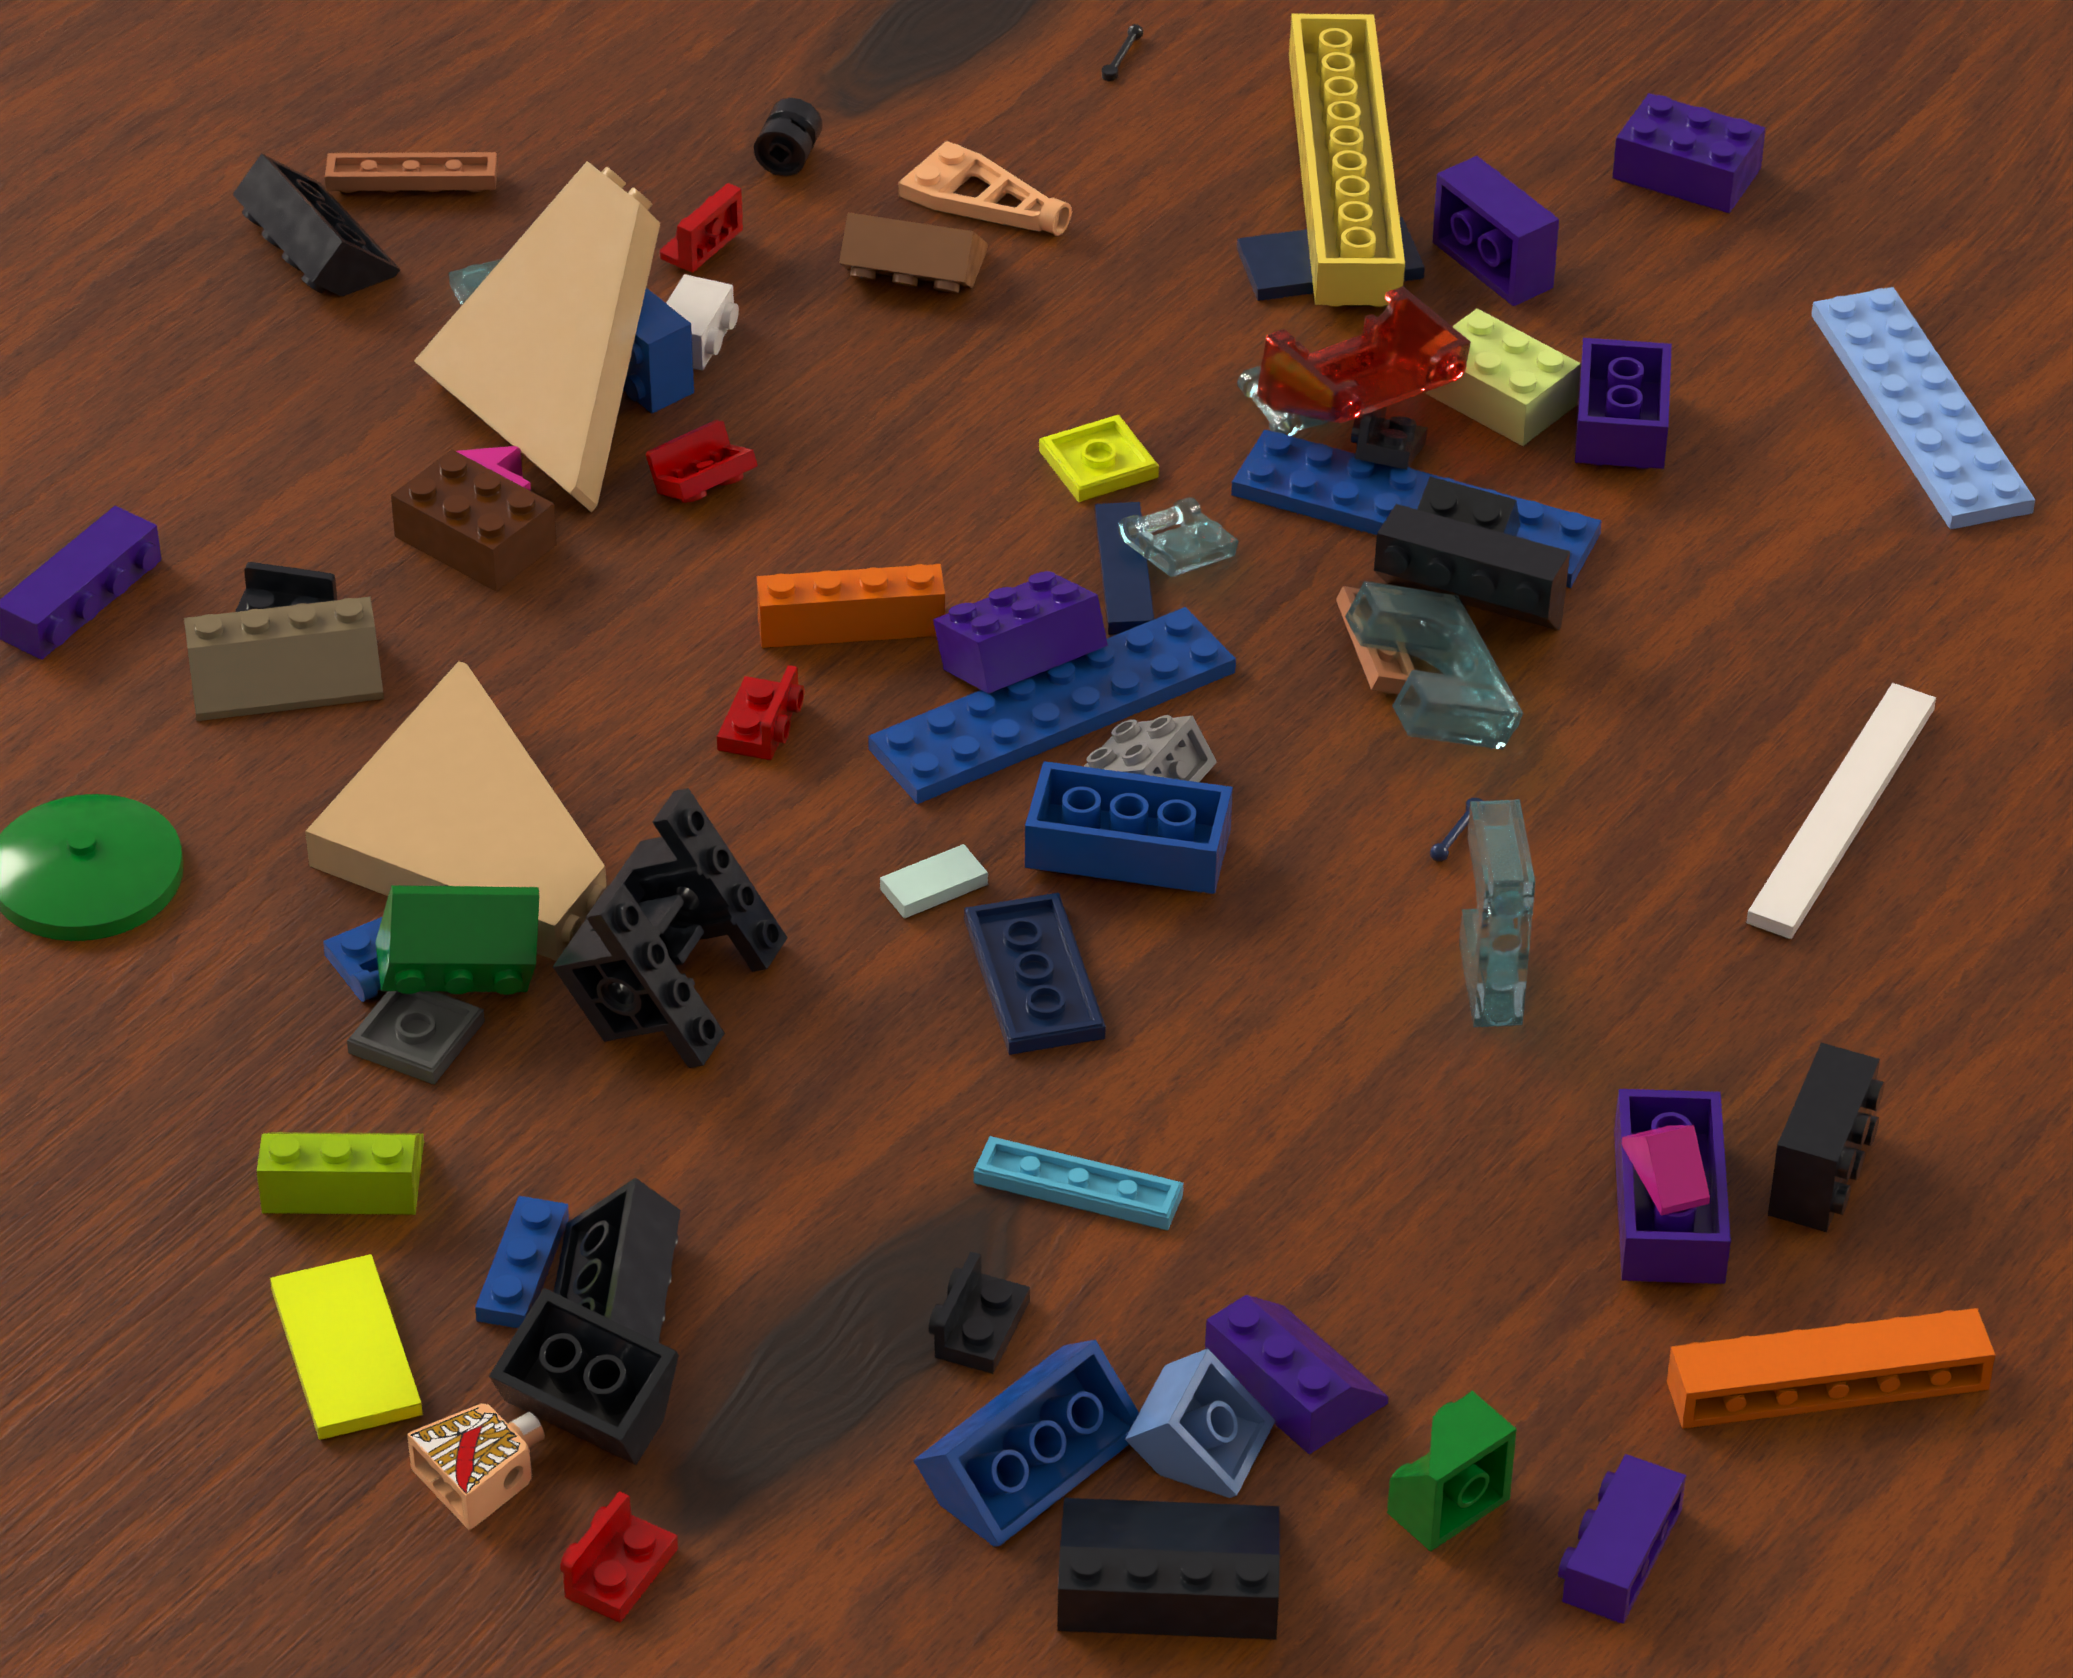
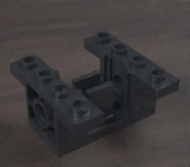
(651, 919)

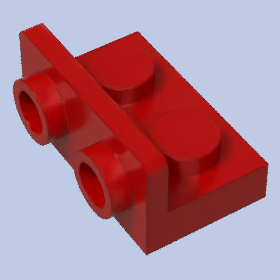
(706, 230)
(761, 715)
(615, 1560)

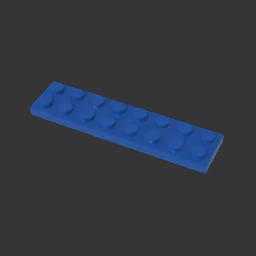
(1362, 494)
(1052, 707)

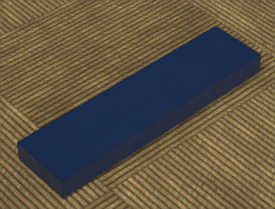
(1122, 570)

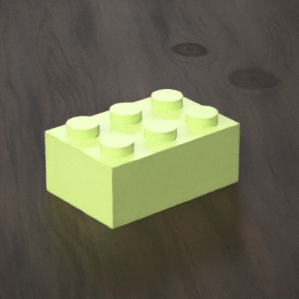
(1510, 380)

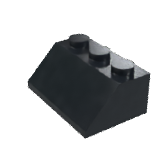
(587, 1376)

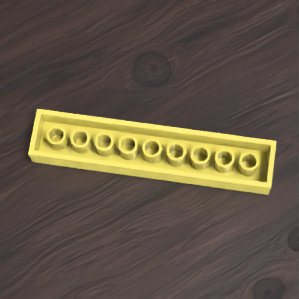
(1345, 159)

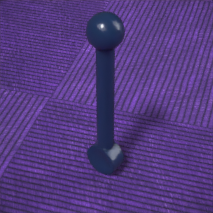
(1439, 851)

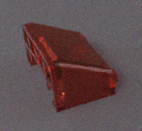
(1392, 360)

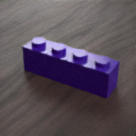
(78, 582)

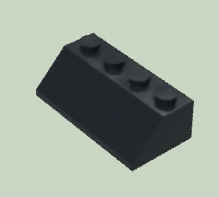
(312, 229)
(1474, 563)
(621, 1257)

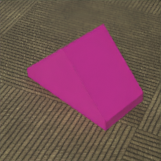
(1669, 1167)

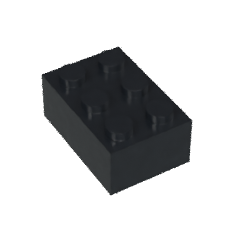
(1826, 1138)

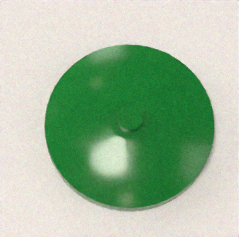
(88, 867)

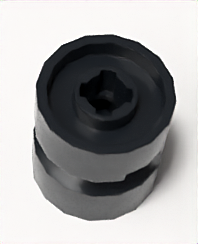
(787, 136)

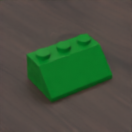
(458, 939)

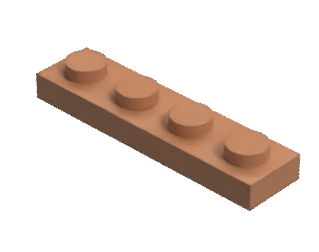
(411, 171)

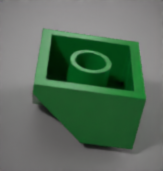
(1460, 1476)

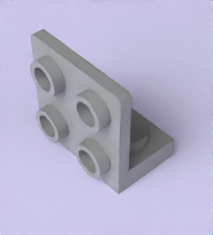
(1156, 748)

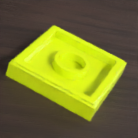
(1098, 458)

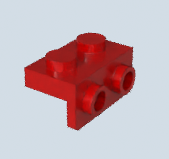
(698, 462)

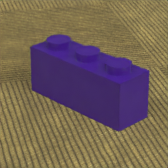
(1621, 1538)

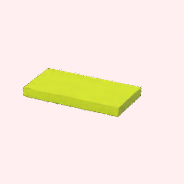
(346, 1347)

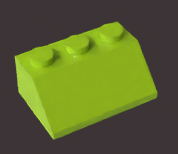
(339, 1172)

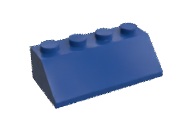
(1031, 1443)

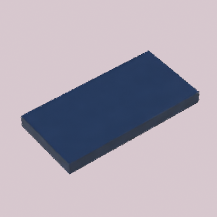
(1281, 263)
(1034, 973)

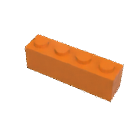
(849, 605)

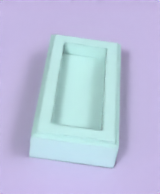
(933, 881)

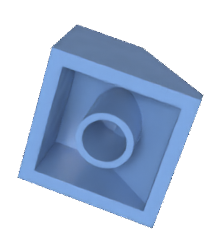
(1201, 1425)

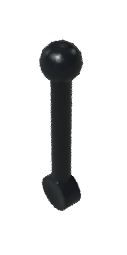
(1110, 71)

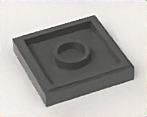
(416, 1033)

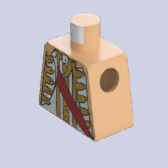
(475, 1460)

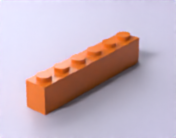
(1830, 1368)

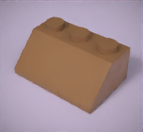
(911, 252)

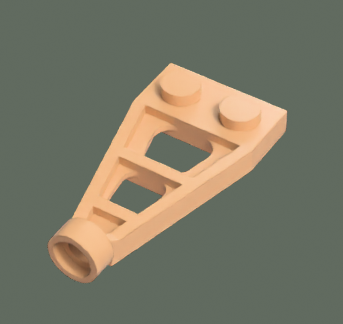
(952, 165)

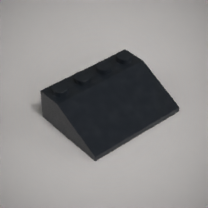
(1169, 1568)

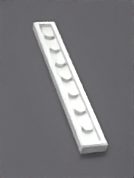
(1841, 811)

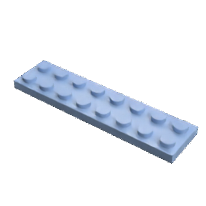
(1923, 408)

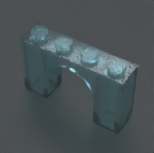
(1472, 697)
(1498, 933)

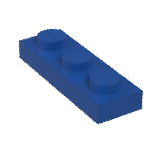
(522, 1261)

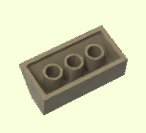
(283, 658)

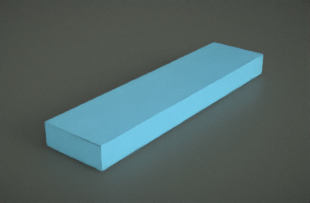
(1078, 1183)

